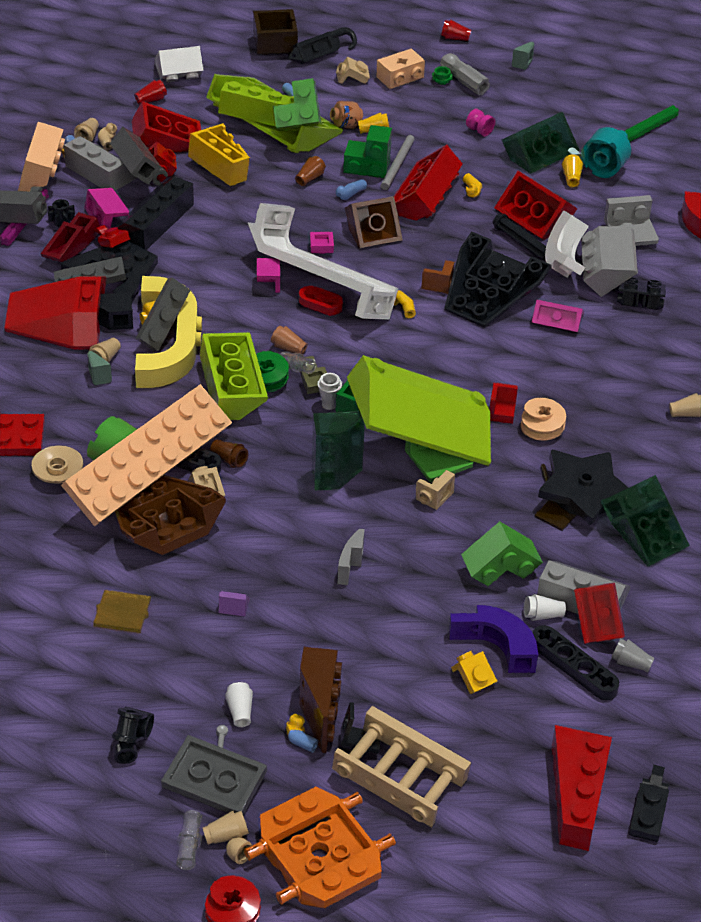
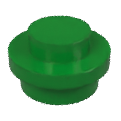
(442, 75)

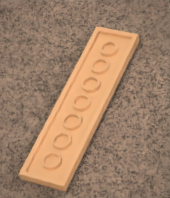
(146, 455)

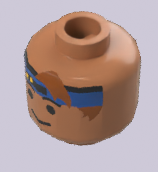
(346, 114)

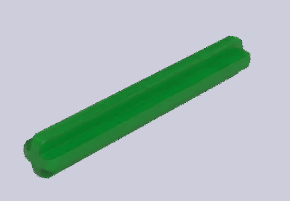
(652, 122)

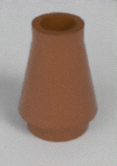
(311, 169)

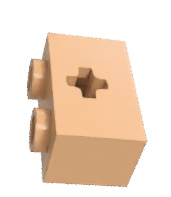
(400, 68)

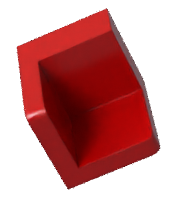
(503, 403)

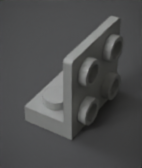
(632, 213)

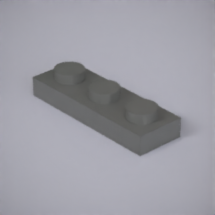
(111, 268)
(163, 314)

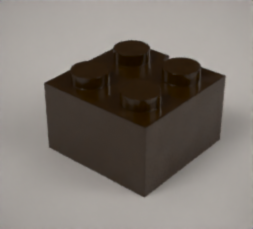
(275, 31)

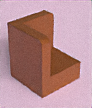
(438, 280)

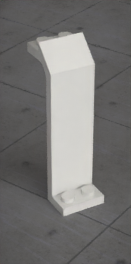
(272, 238)

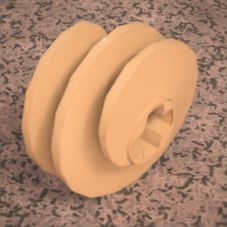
(543, 419)

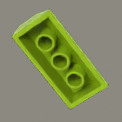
(251, 103)
(232, 373)

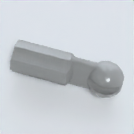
(466, 74)

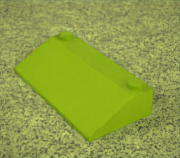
(304, 140)
(422, 410)

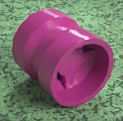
(482, 123)

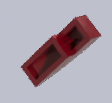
(71, 238)

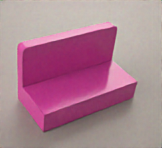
(104, 205)
(557, 316)

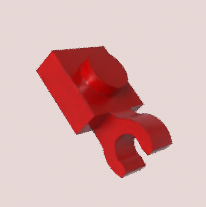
(112, 236)

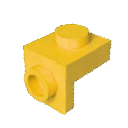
(475, 671)

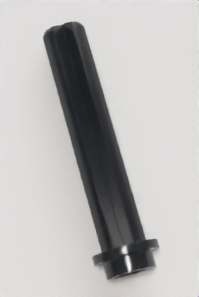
(502, 223)

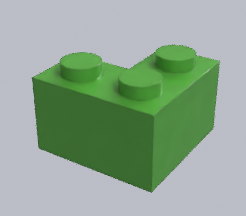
(304, 110)
(501, 551)

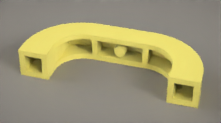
(176, 362)

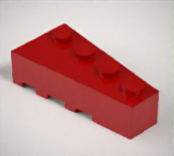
(579, 776)

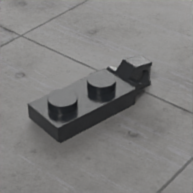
(650, 806)

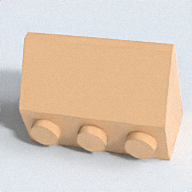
(42, 157)

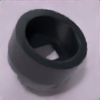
(125, 752)

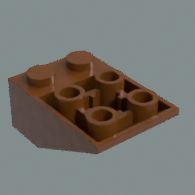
(319, 691)

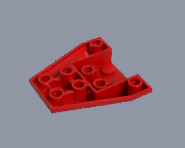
(58, 312)

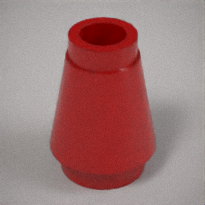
(455, 31)
(152, 92)

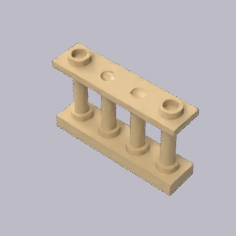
(414, 745)

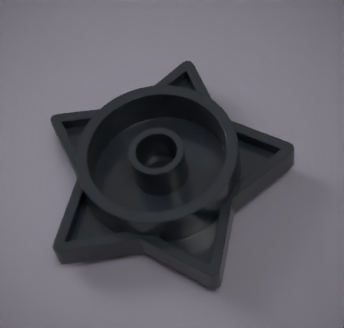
(581, 483)

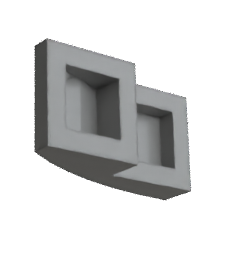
(351, 556)

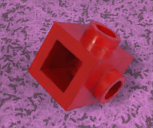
(165, 158)

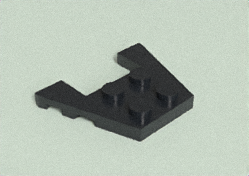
(136, 262)

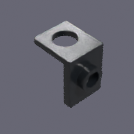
(352, 735)

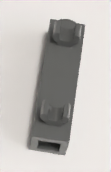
(137, 157)
(22, 206)

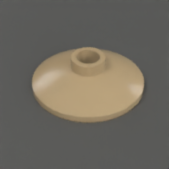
(56, 464)

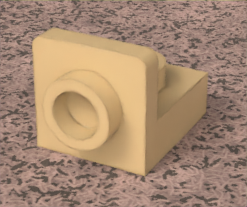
(208, 478)
(437, 492)

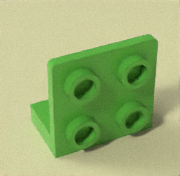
(434, 462)

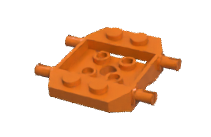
(312, 879)

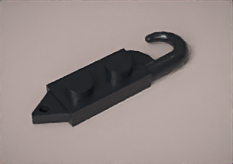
(321, 45)

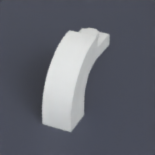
(563, 244)

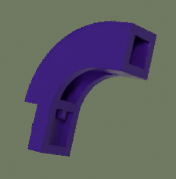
(500, 629)

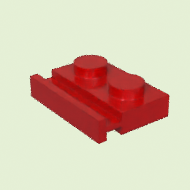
(599, 612)

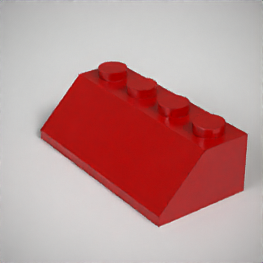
(427, 184)

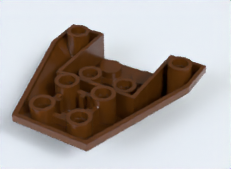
(170, 514)

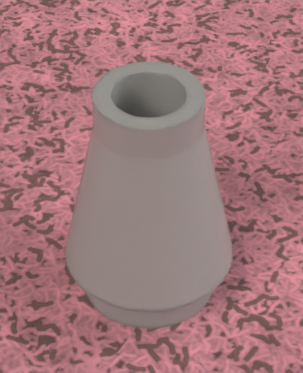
(632, 656)

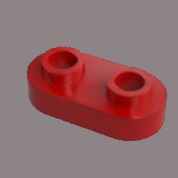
(320, 300)

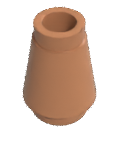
(287, 340)

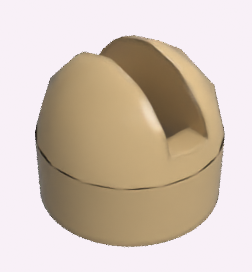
(235, 849)

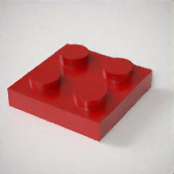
(21, 434)

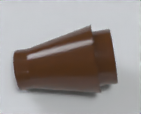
(231, 453)

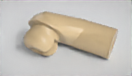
(106, 135)

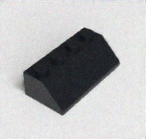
(158, 212)

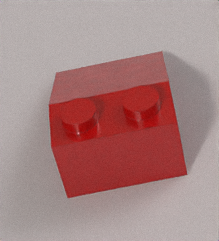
(163, 126)

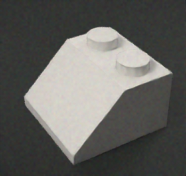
(179, 63)

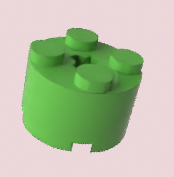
(109, 434)

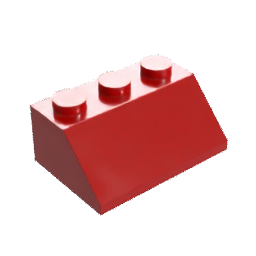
(532, 205)

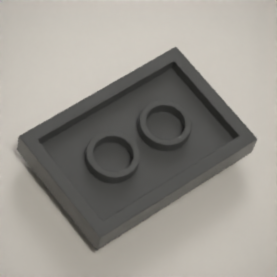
(214, 775)

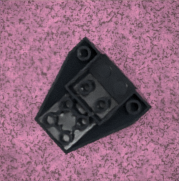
(490, 282)

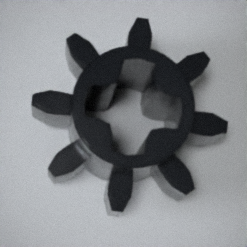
(61, 212)

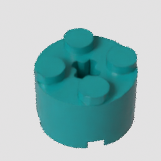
(606, 152)

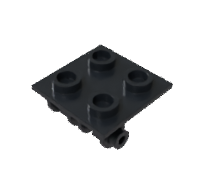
(652, 288)

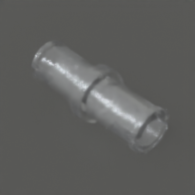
(298, 362)
(189, 840)

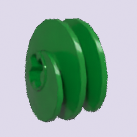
(273, 370)

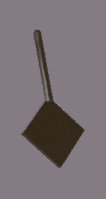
(552, 512)

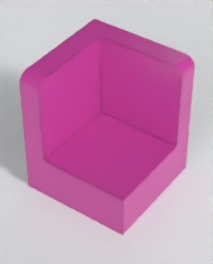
(269, 271)

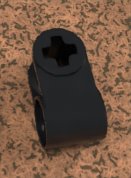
(133, 725)

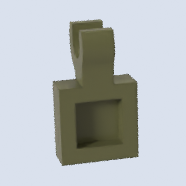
(311, 380)

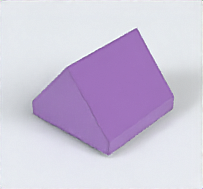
(233, 603)

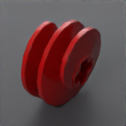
(232, 900)

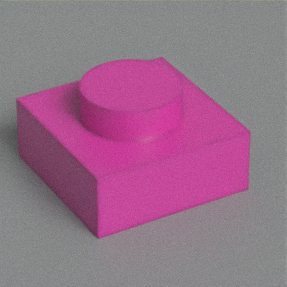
(321, 242)

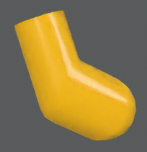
(474, 186)
(407, 303)

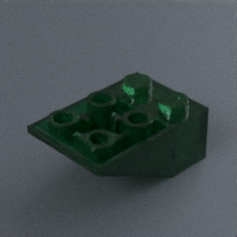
(646, 520)

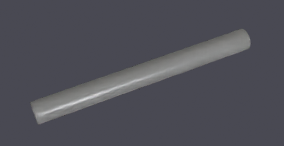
(397, 162)

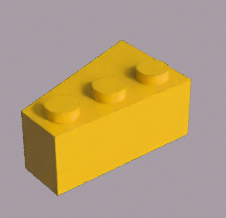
(219, 154)

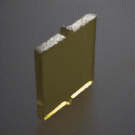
(122, 611)

